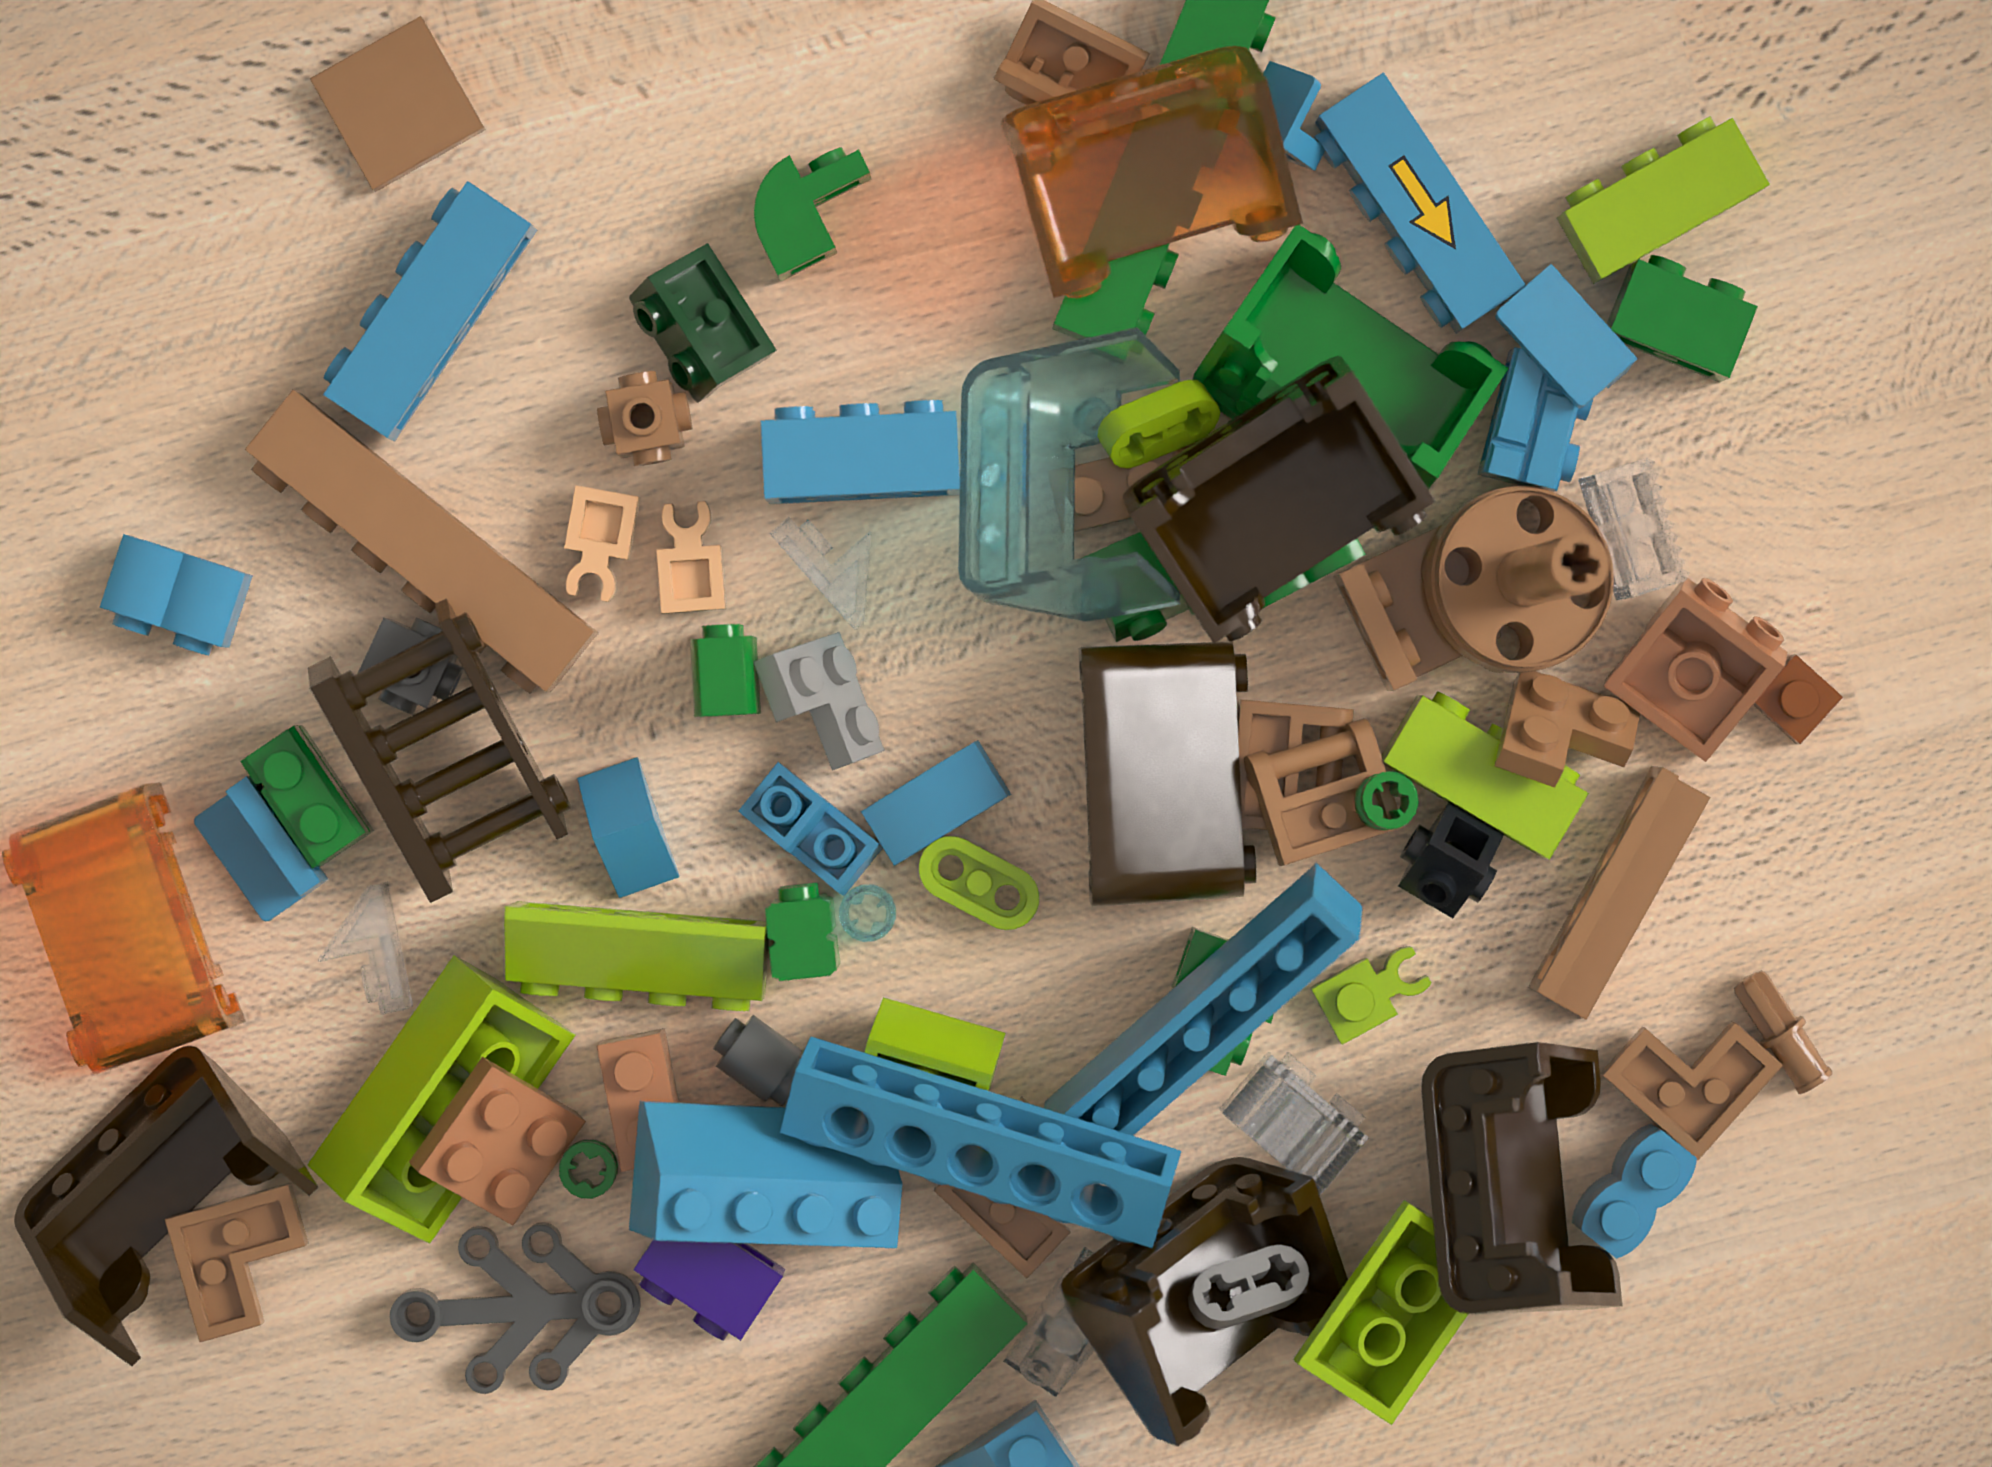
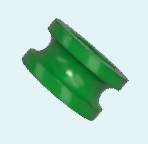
(1373, 814)
(591, 1149)

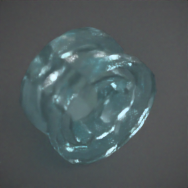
(879, 928)

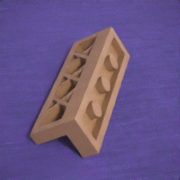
(1619, 891)

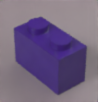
(716, 1279)

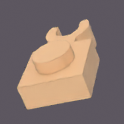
(600, 528)
(690, 573)

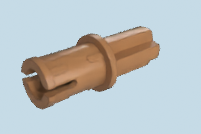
(1782, 1031)

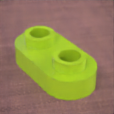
(978, 883)

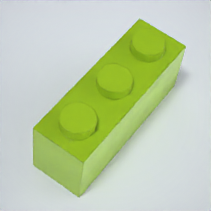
(1661, 197)
(1457, 764)

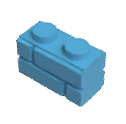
(1531, 428)

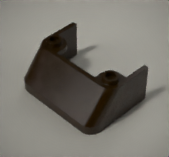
(133, 1170)

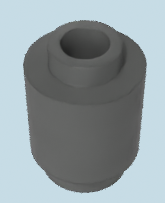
(758, 1059)

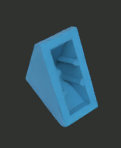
(627, 828)

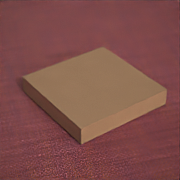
(397, 104)

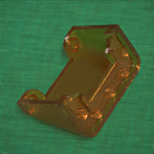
(1150, 164)
(120, 930)

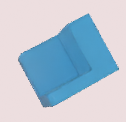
(1292, 98)

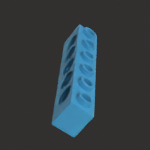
(958, 1119)

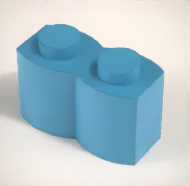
(175, 593)
(1644, 1177)

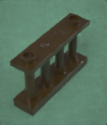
(404, 802)

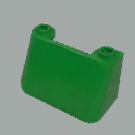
(1303, 318)

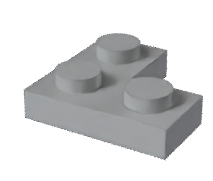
(823, 681)

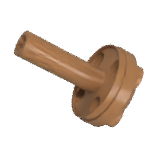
(1519, 579)

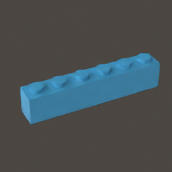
(1215, 1006)

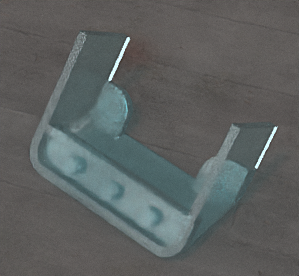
(1018, 477)

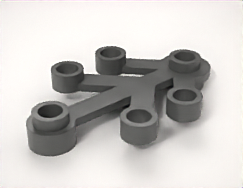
(528, 1307)

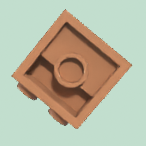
(1698, 666)

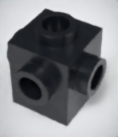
(1450, 860)

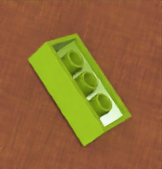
(635, 952)
(415, 1081)

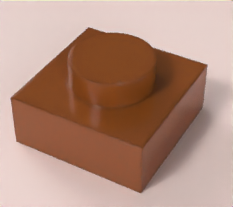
(1797, 699)

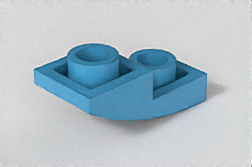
(936, 802)
(810, 829)

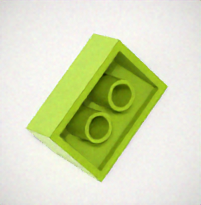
(1385, 1320)

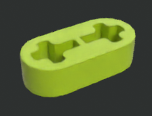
(1158, 423)

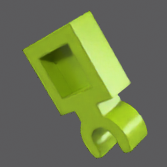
(1359, 997)

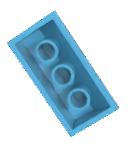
(740, 1180)

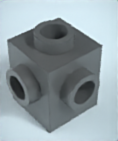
(431, 684)

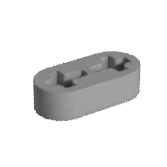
(1243, 1272)

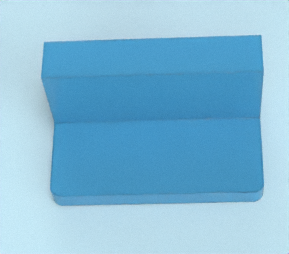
(1565, 337)
(258, 850)

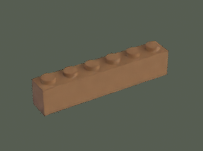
(419, 540)

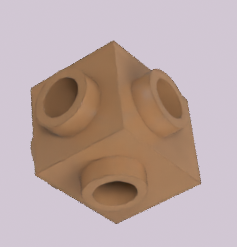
(665, 433)

